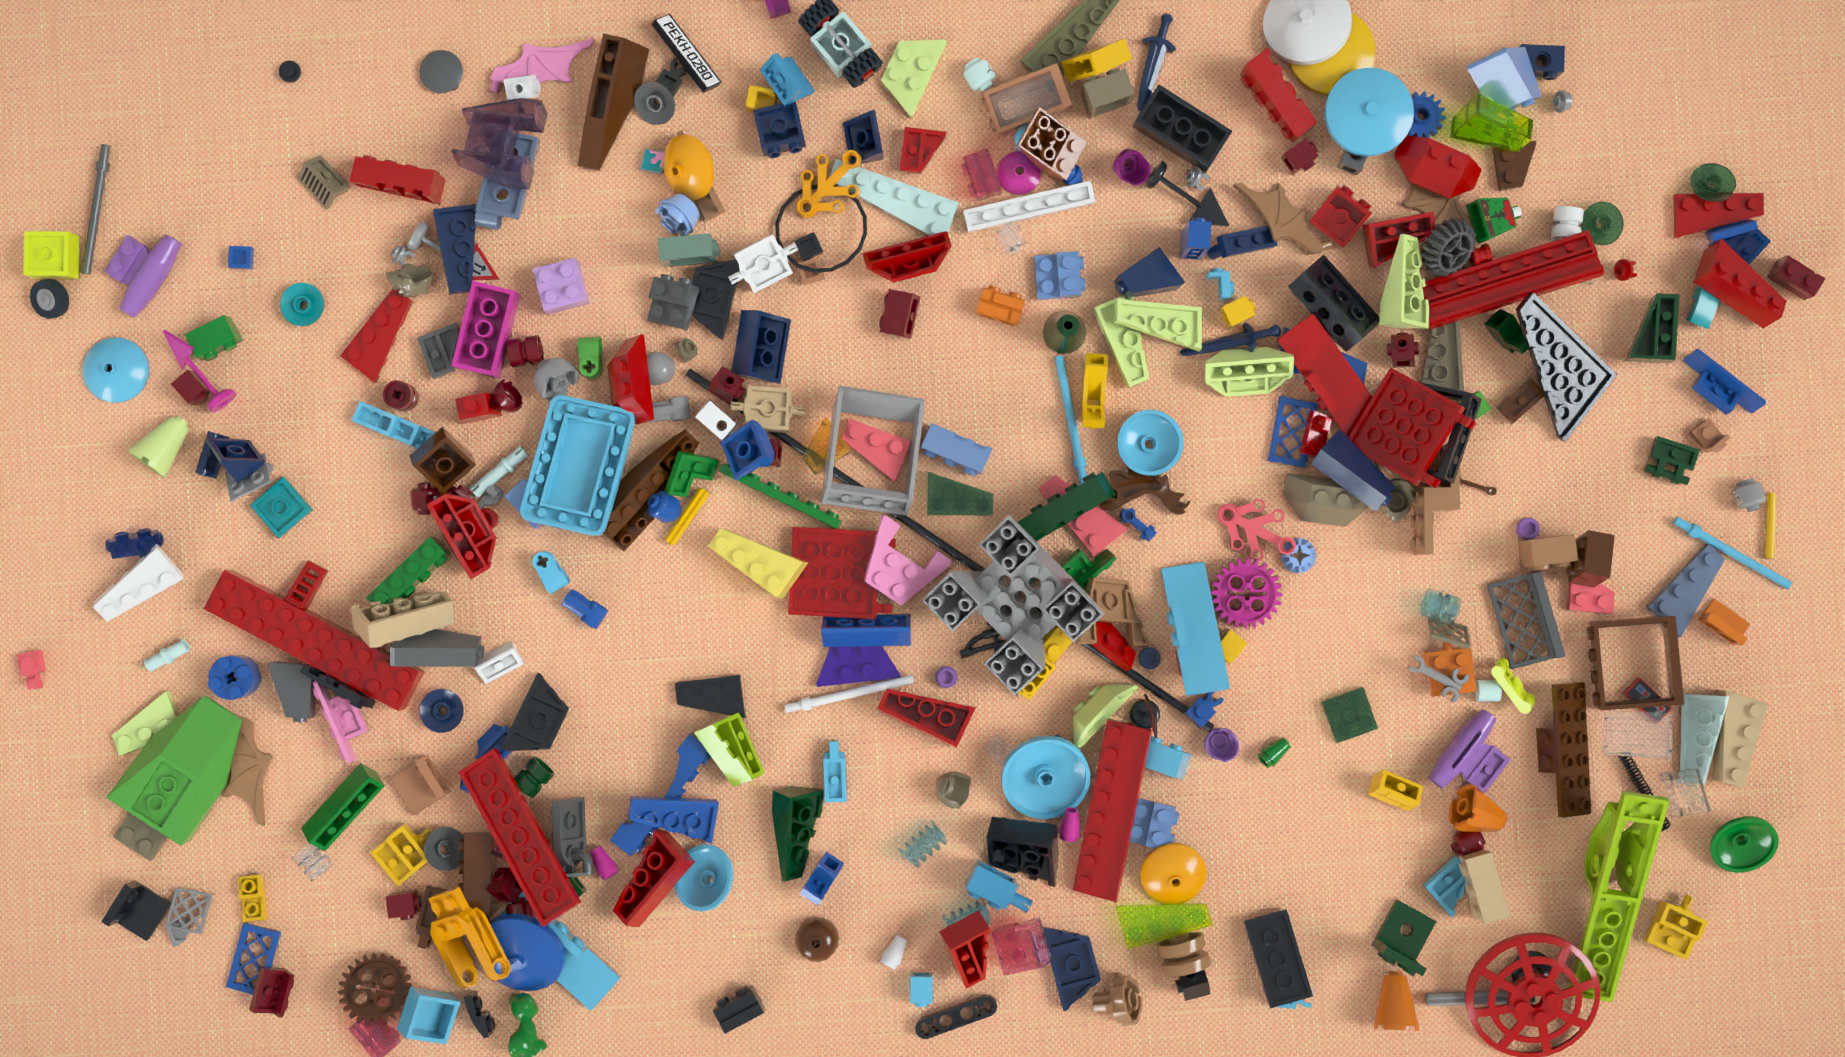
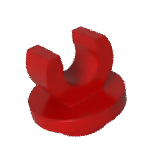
(1624, 269)

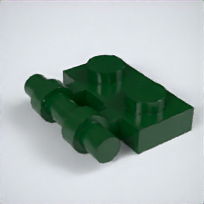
(1675, 454)

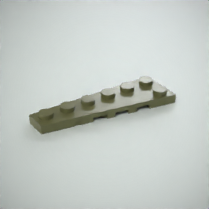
(1069, 35)

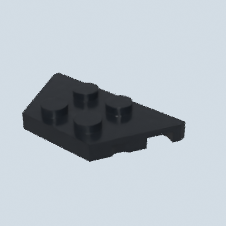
(715, 295)
(537, 719)

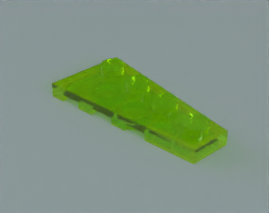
(1160, 921)

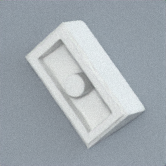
(498, 662)

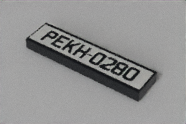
(686, 53)

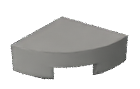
(177, 936)

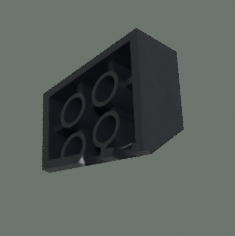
(1024, 848)

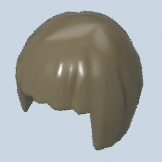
(953, 789)

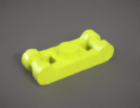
(1512, 686)

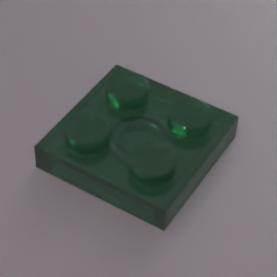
(1349, 715)

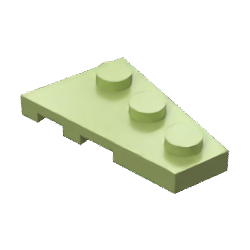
(145, 724)

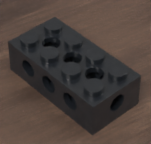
(1328, 296)

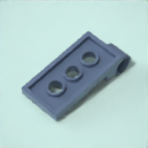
(492, 210)

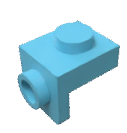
(1225, 286)

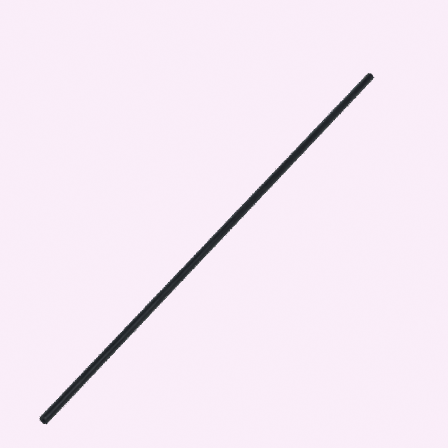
(961, 558)

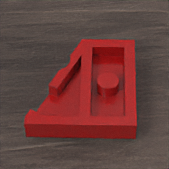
(919, 148)

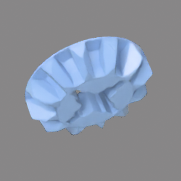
(1306, 563)

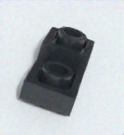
(482, 1020)

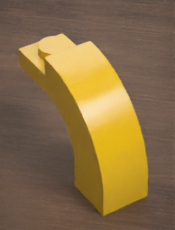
(1094, 390)

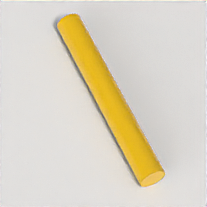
(1770, 525)

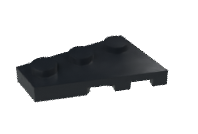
(341, 689)
(716, 695)

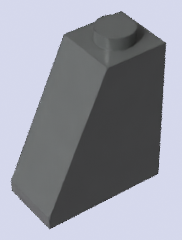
(294, 690)

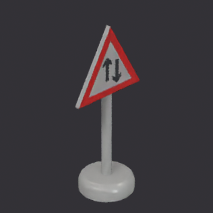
(481, 267)

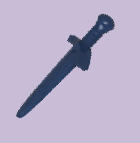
(1154, 60)
(1246, 337)

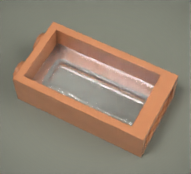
(1018, 99)

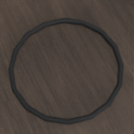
(821, 269)

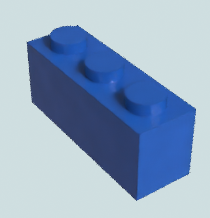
(1195, 239)

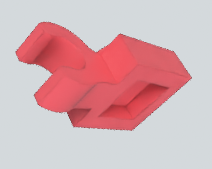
(31, 665)

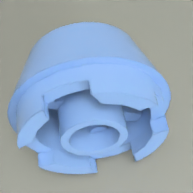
(678, 214)

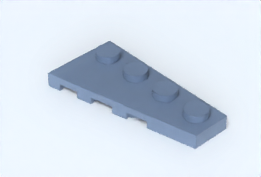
(1688, 588)

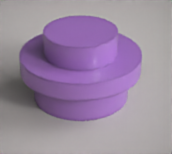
(946, 677)

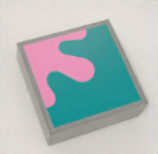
(652, 161)

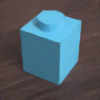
(921, 989)

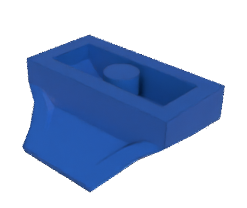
(493, 739)

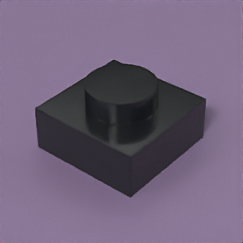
(809, 246)

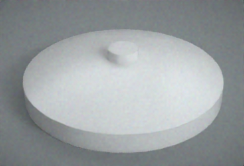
(1307, 29)

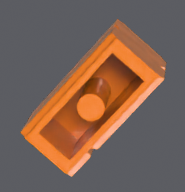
(1000, 306)

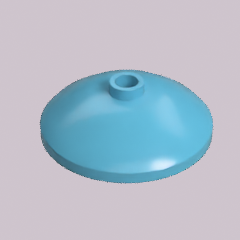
(128, 370)
(1163, 434)
(695, 887)

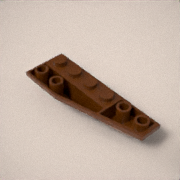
(611, 97)
(650, 476)

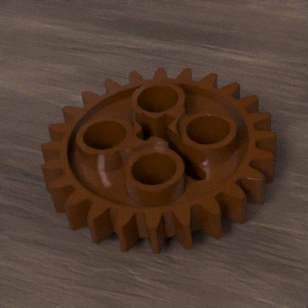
(369, 1009)

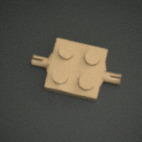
(769, 407)

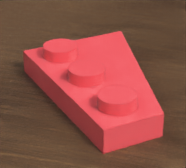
(877, 446)

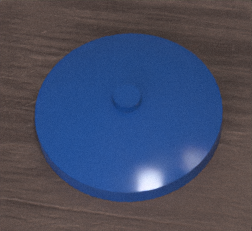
(532, 951)

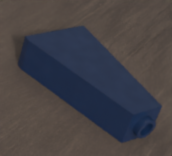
(1354, 471)

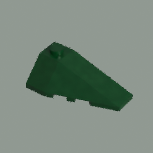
(793, 820)

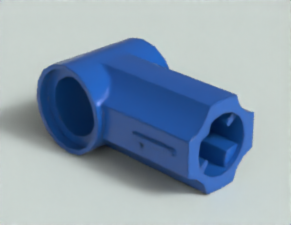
(589, 611)

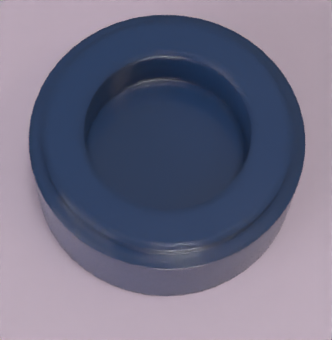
(1149, 658)

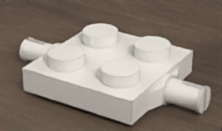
(763, 263)

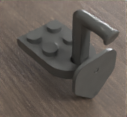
(570, 835)

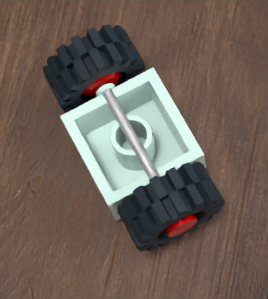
(840, 42)

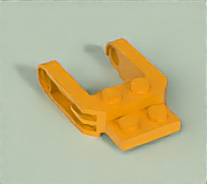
(455, 920)

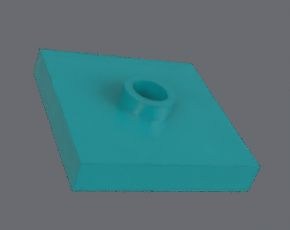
(281, 507)

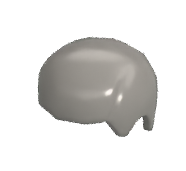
(660, 368)

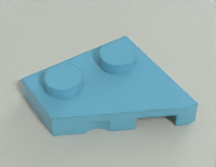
(1447, 885)

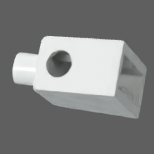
(710, 415)

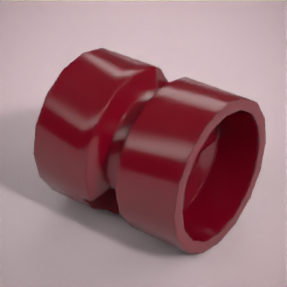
(525, 351)
(400, 395)

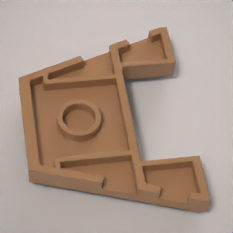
(1119, 605)

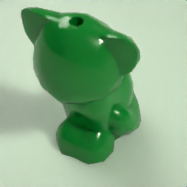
(524, 1040)

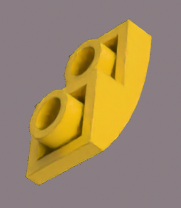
(253, 898)

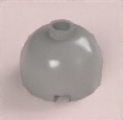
(554, 377)

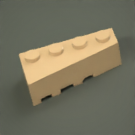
(402, 618)
(1737, 738)

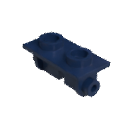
(208, 463)

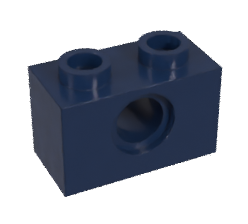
(1552, 58)

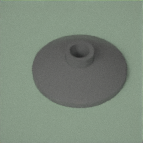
(649, 108)
(449, 839)

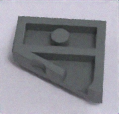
(439, 349)

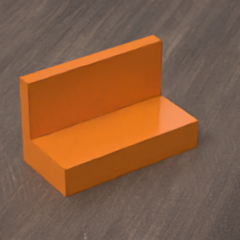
(1725, 622)

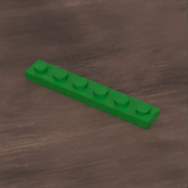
(790, 499)

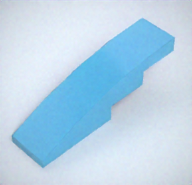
(391, 425)

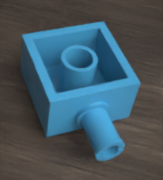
(995, 887)

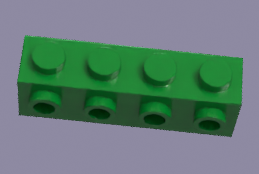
(411, 572)
(342, 807)

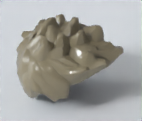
(411, 280)
(1401, 501)

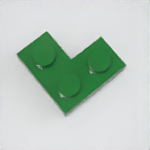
(686, 468)

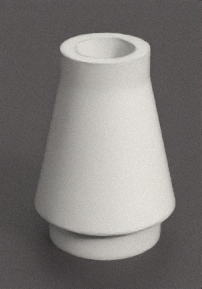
(893, 953)

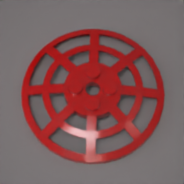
(1527, 987)

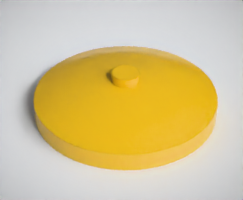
(1354, 55)

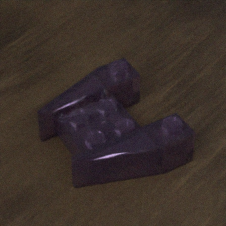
(494, 137)

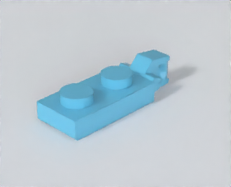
(834, 774)

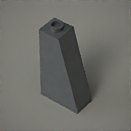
(437, 649)

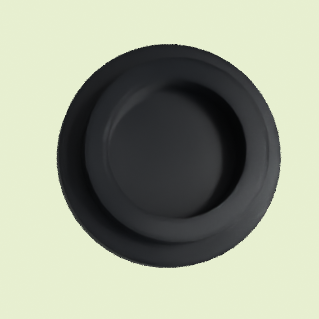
(289, 71)

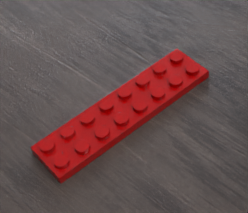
(519, 837)

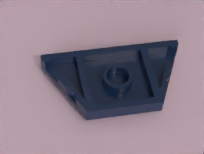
(1071, 964)

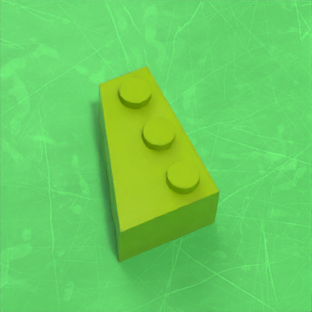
(731, 749)

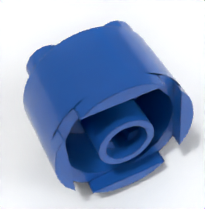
(222, 681)

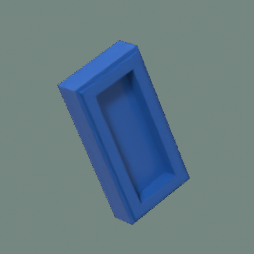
(1731, 230)

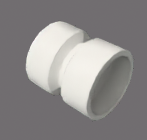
(1567, 221)

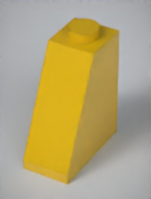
(1096, 60)

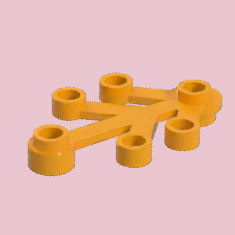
(826, 186)

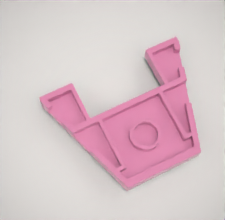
(893, 572)

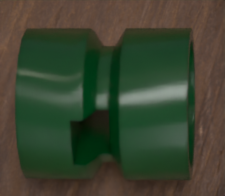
(536, 773)

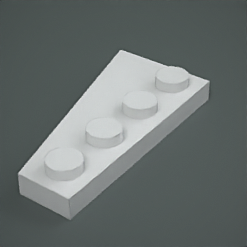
(144, 580)

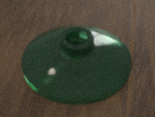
(1716, 175)
(1610, 220)

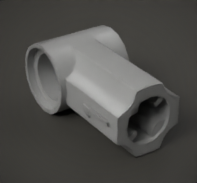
(674, 409)

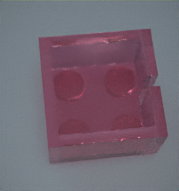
(1021, 946)

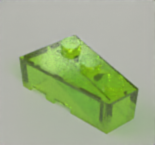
(1491, 125)

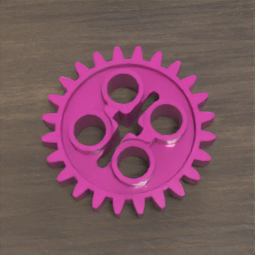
(1245, 613)

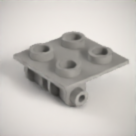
(251, 483)

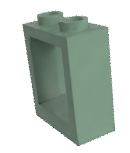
(688, 250)

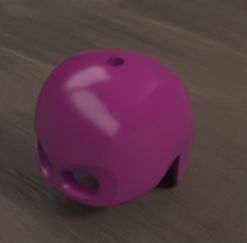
(1135, 171)

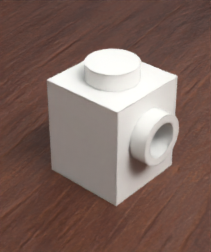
(522, 87)

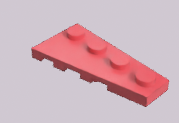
(1093, 528)

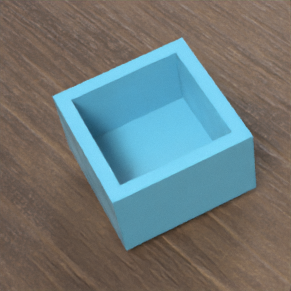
(428, 1015)

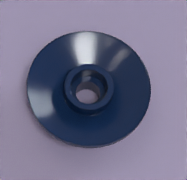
(431, 714)

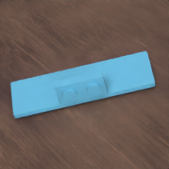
(1195, 629)
(583, 970)

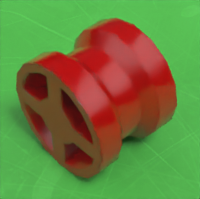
(1481, 255)

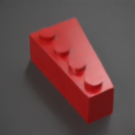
(1277, 96)
(397, 179)
(1738, 285)
(928, 715)
(653, 879)

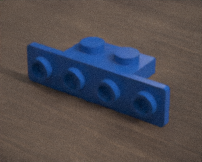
(1720, 386)

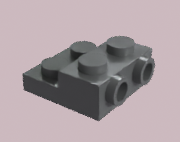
(672, 301)

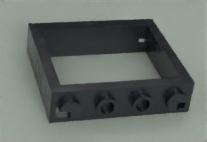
(1459, 435)

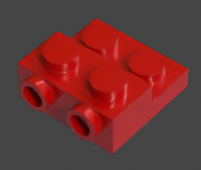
(1341, 215)

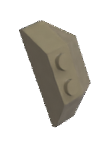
(1321, 500)

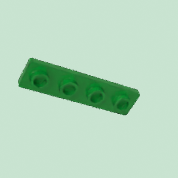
(1082, 569)

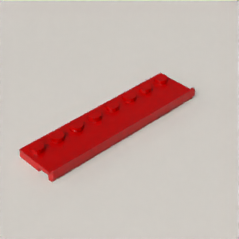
(1511, 278)
(1112, 810)

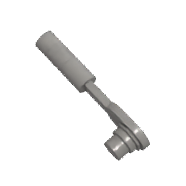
(491, 497)

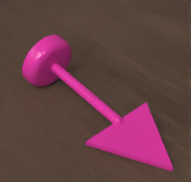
(182, 353)

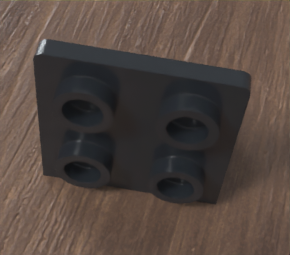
(137, 910)

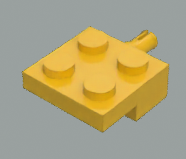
(402, 853)
(1676, 928)

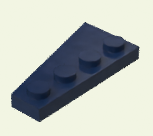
(457, 240)

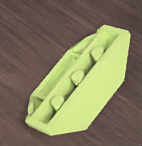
(1248, 373)
(1097, 709)

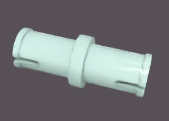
(167, 655)

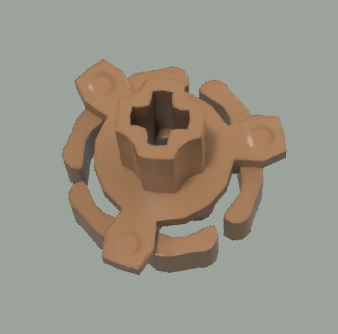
(1120, 1001)

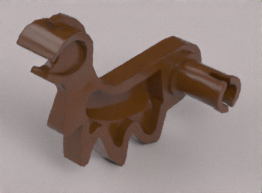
(1134, 485)

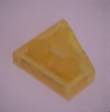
(816, 453)

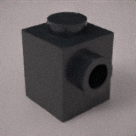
(1193, 985)

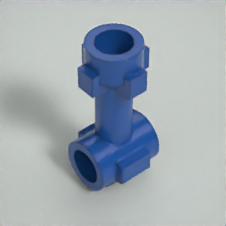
(1128, 515)

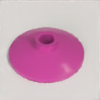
(1011, 180)

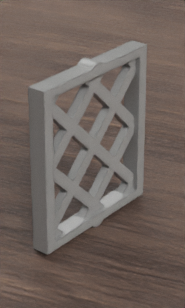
(183, 928)

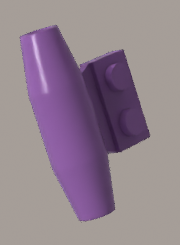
(142, 270)
(1469, 755)

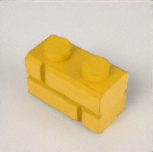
(1395, 790)

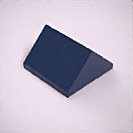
(864, 137)
(236, 456)

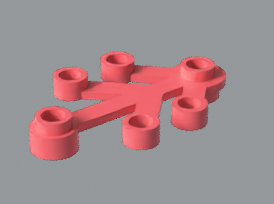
(1253, 527)

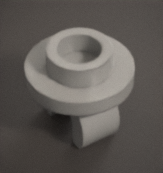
(1194, 176)
(399, 253)

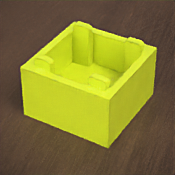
(51, 255)

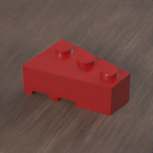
(967, 947)

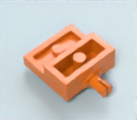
(1445, 661)

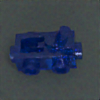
(133, 544)

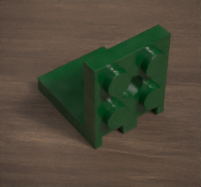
(1403, 948)

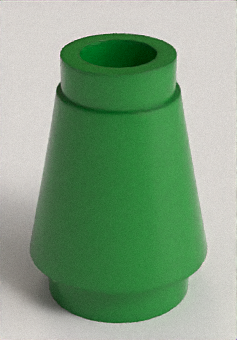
(1273, 752)

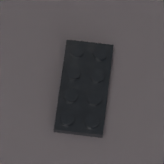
(1278, 958)

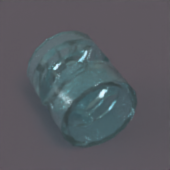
(1444, 607)

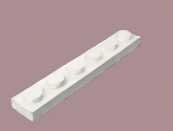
(1029, 206)

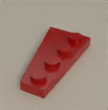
(1697, 215)
(373, 342)

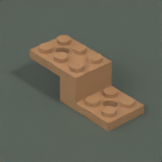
(1426, 501)

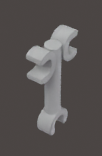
(1453, 683)

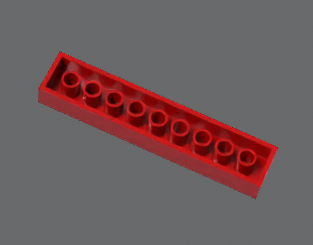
(312, 639)

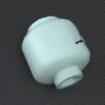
(979, 75)

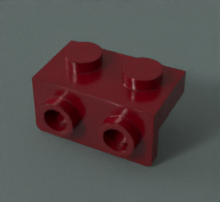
(272, 991)

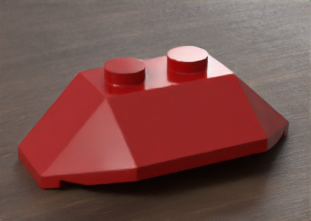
(1437, 166)
(909, 257)
(630, 380)
(464, 531)

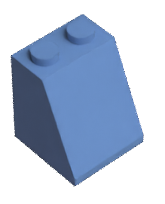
(1506, 78)

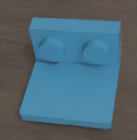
(786, 79)

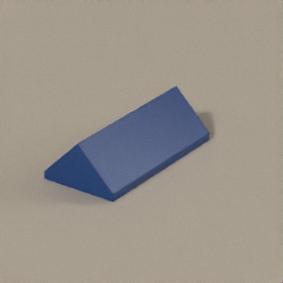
(856, 632)

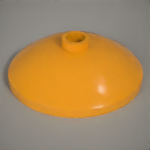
(688, 166)
(1170, 863)

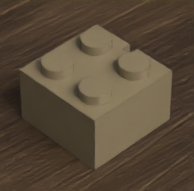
(1107, 92)

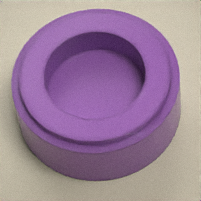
(1527, 528)

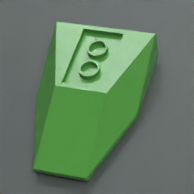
(181, 771)

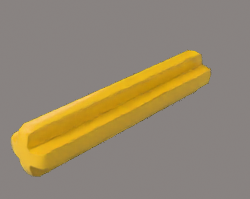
(687, 516)

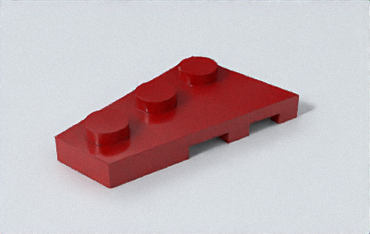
(1114, 645)

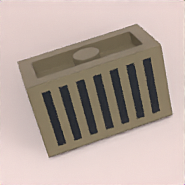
(322, 181)

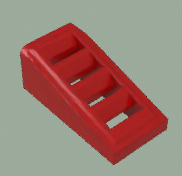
(295, 588)

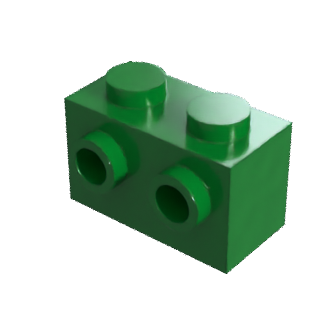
(214, 338)

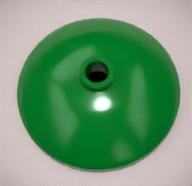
(1743, 844)

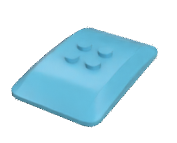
(578, 465)

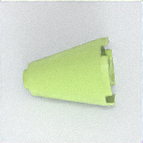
(161, 445)

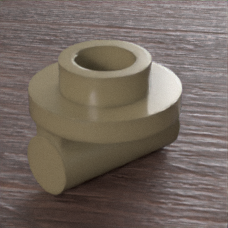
(686, 349)

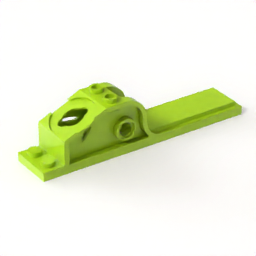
(1615, 911)

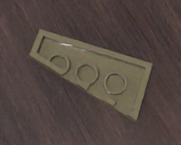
(1444, 358)

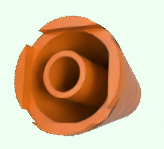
(1396, 1004)

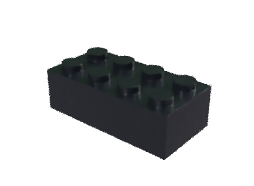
(1182, 128)

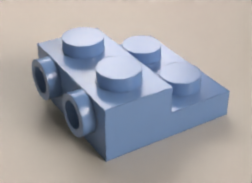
(1059, 275)
(1153, 823)

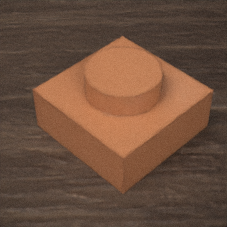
(810, 277)

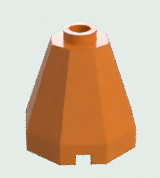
(1476, 811)

